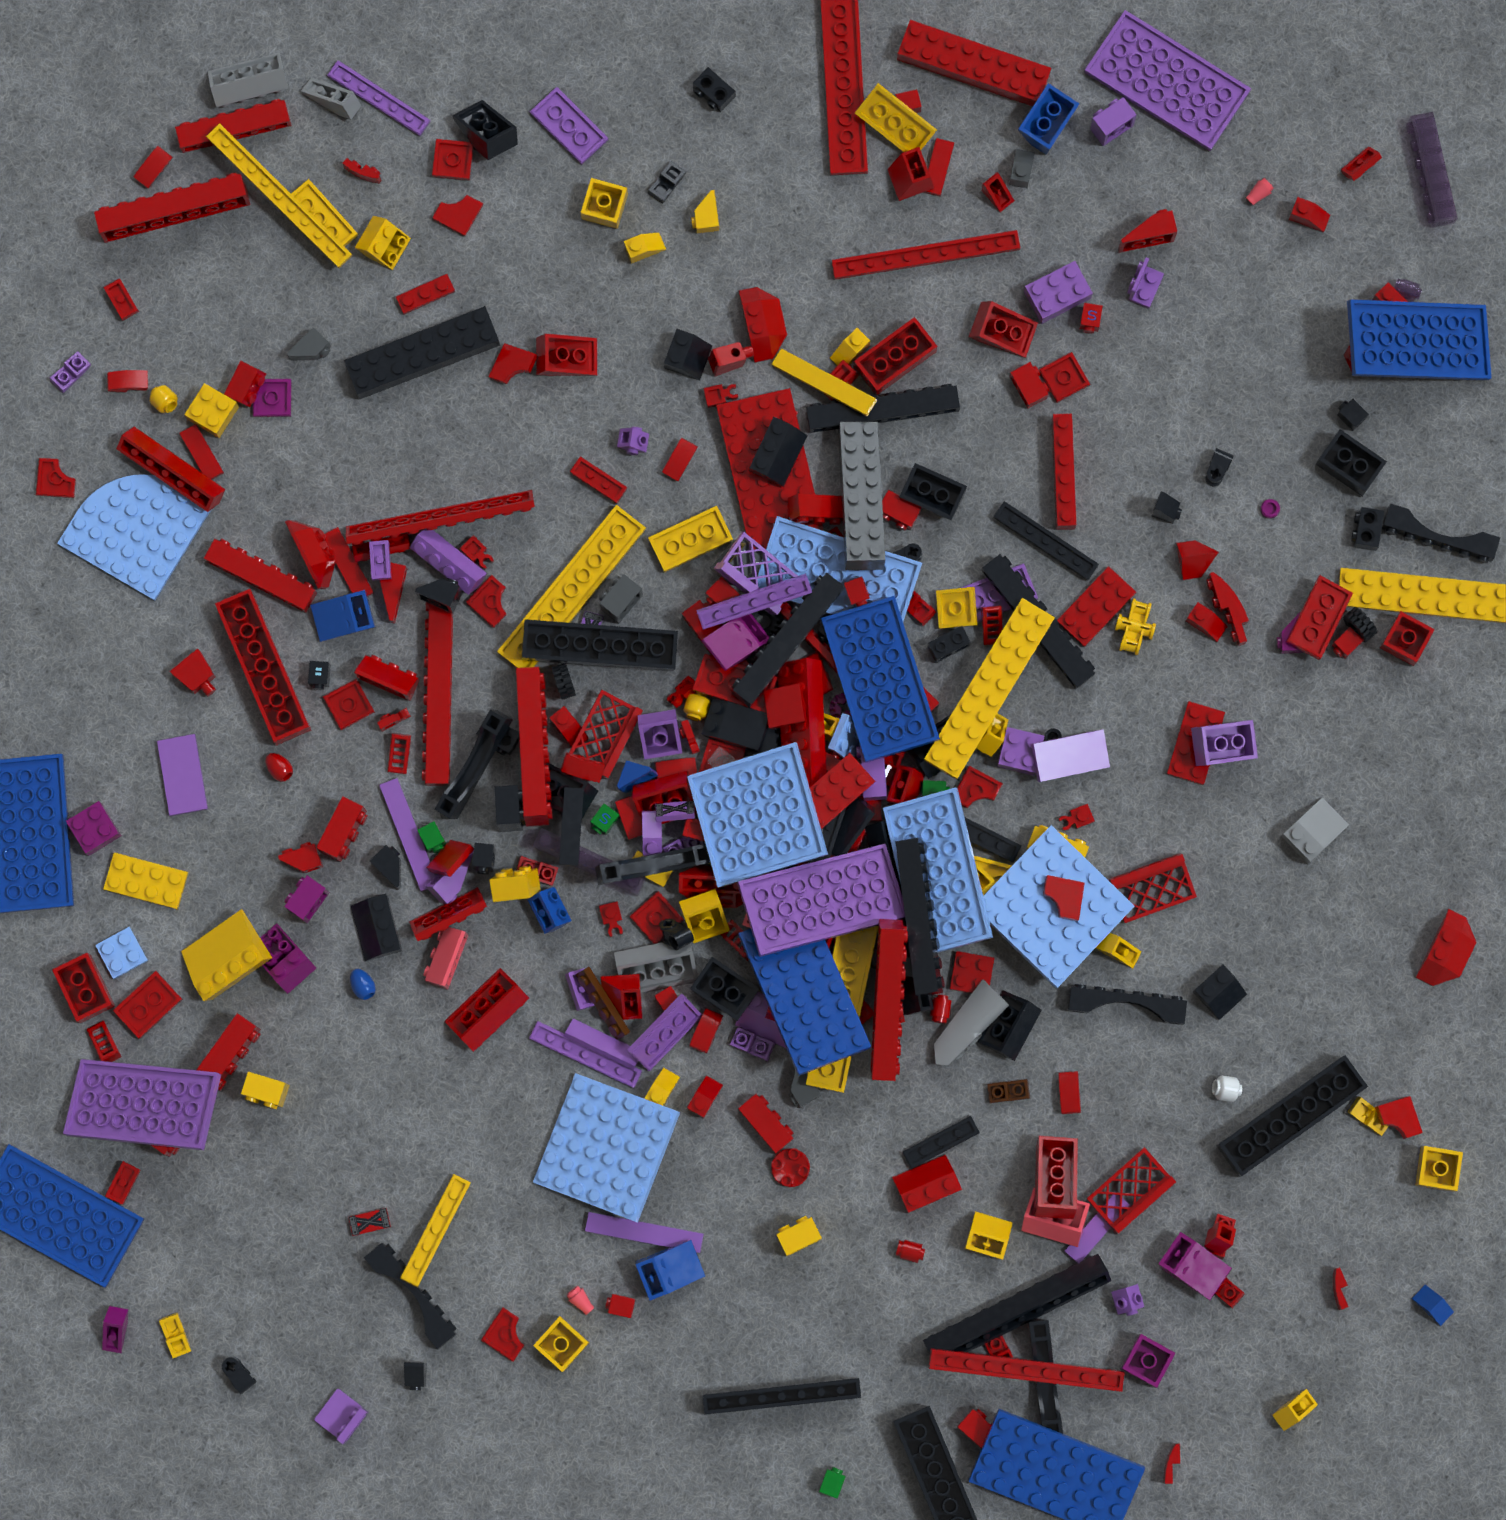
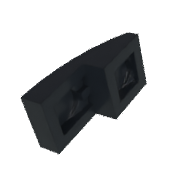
(666, 182)

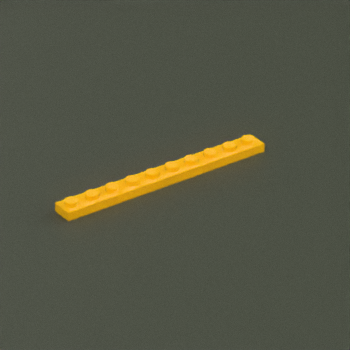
(279, 195)

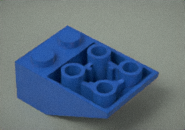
(343, 615)
(669, 1269)

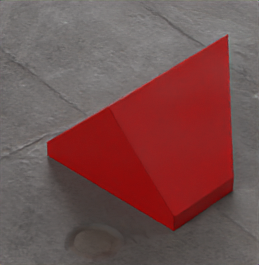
(1194, 558)

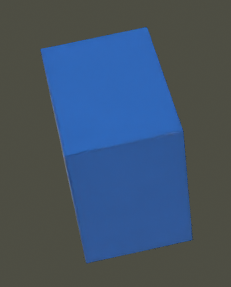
(634, 774)
(1433, 1304)

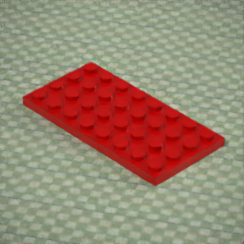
(743, 430)

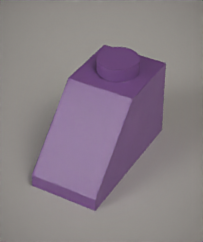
(651, 833)

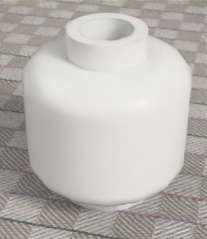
(1226, 1088)

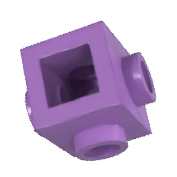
(633, 440)
(1128, 1300)

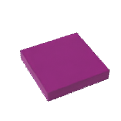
(273, 399)

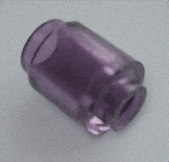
(1408, 289)

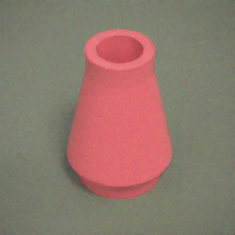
(1260, 191)
(580, 1300)

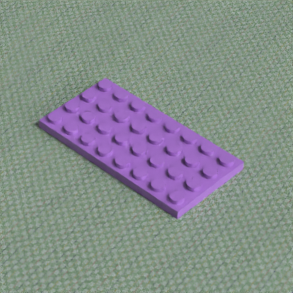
(1167, 80)
(821, 899)
(142, 1104)

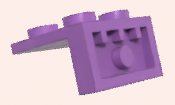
(1146, 285)
(341, 1416)

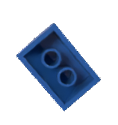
(1047, 118)

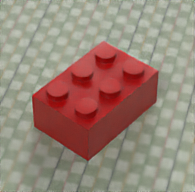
(342, 829)
(83, 988)

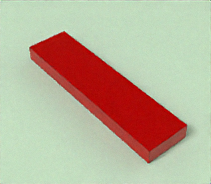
(346, 563)

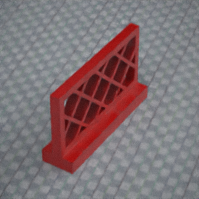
(621, 738)
(1151, 871)
(1145, 1200)

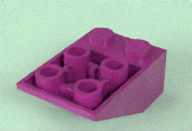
(736, 641)
(288, 963)
(1194, 1266)

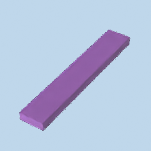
(378, 98)
(754, 601)
(407, 832)
(558, 1042)
(641, 1231)

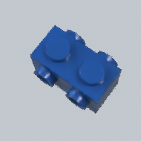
(549, 910)

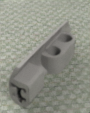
(968, 1024)

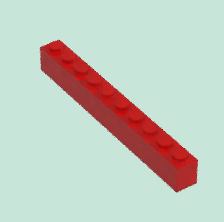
(438, 696)

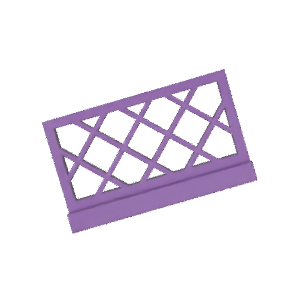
(742, 582)

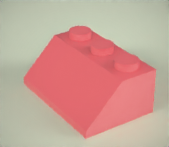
(445, 957)
(1057, 1229)

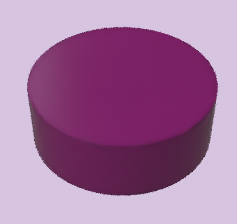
(1270, 508)

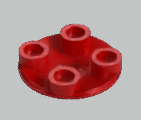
(790, 1167)

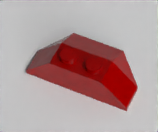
(763, 322)
(314, 550)
(701, 880)
(1448, 950)

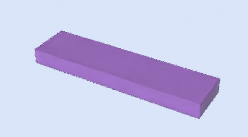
(600, 1043)
(1095, 1230)

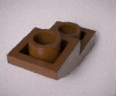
(1008, 1091)

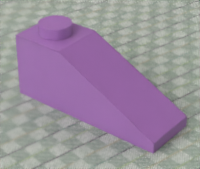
(445, 887)

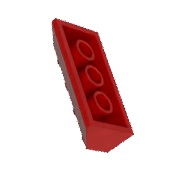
(486, 1009)

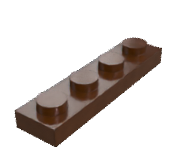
(602, 1003)

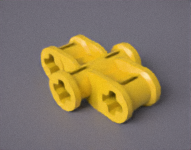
(1135, 626)

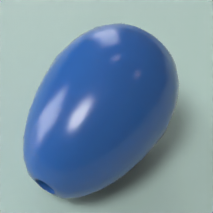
(362, 984)

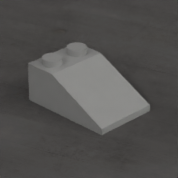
(1314, 830)

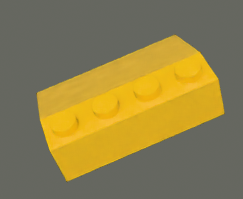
(225, 956)

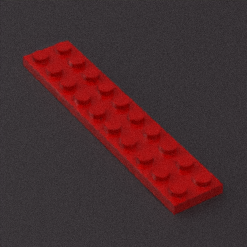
(843, 87)
(440, 516)

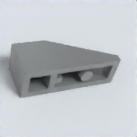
(334, 98)

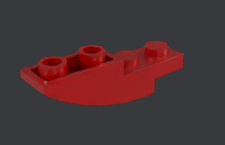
(1224, 600)

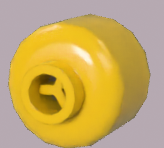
(163, 399)
(697, 706)

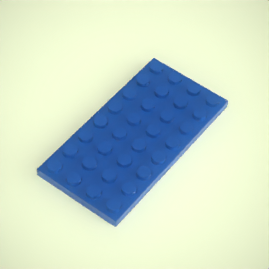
(1419, 340)
(880, 679)
(34, 835)
(808, 1003)
(63, 1217)
(1054, 1471)

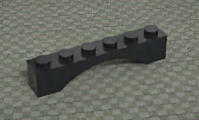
(1402, 521)
(487, 742)
(652, 864)
(1166, 1009)
(436, 1327)
(1046, 1392)

